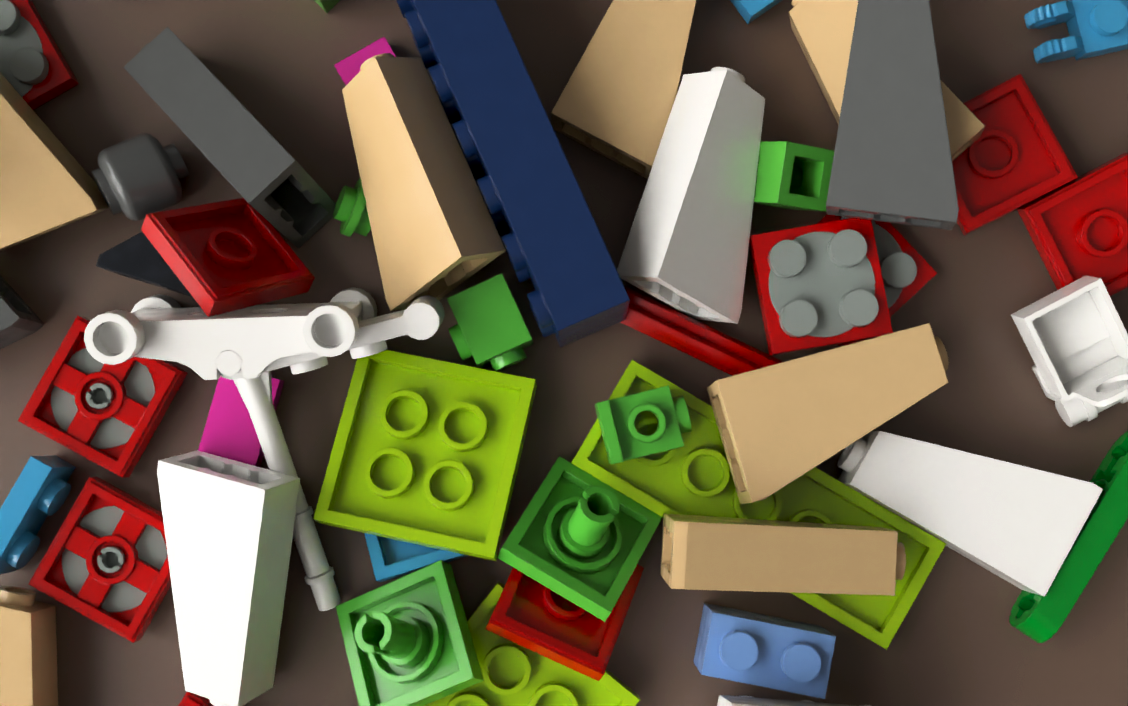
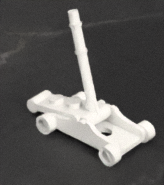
(246, 349)

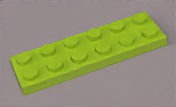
(700, 483)

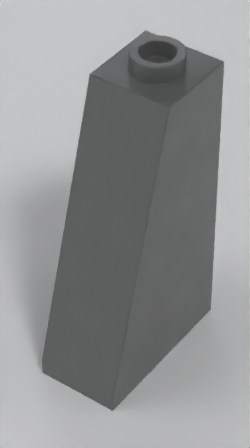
(892, 124)
(231, 138)

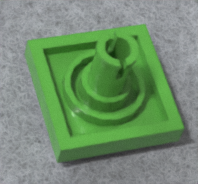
(580, 538)
(409, 640)

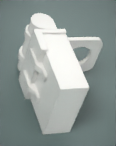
(1077, 349)

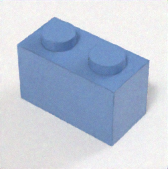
(764, 651)

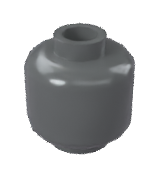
(140, 176)

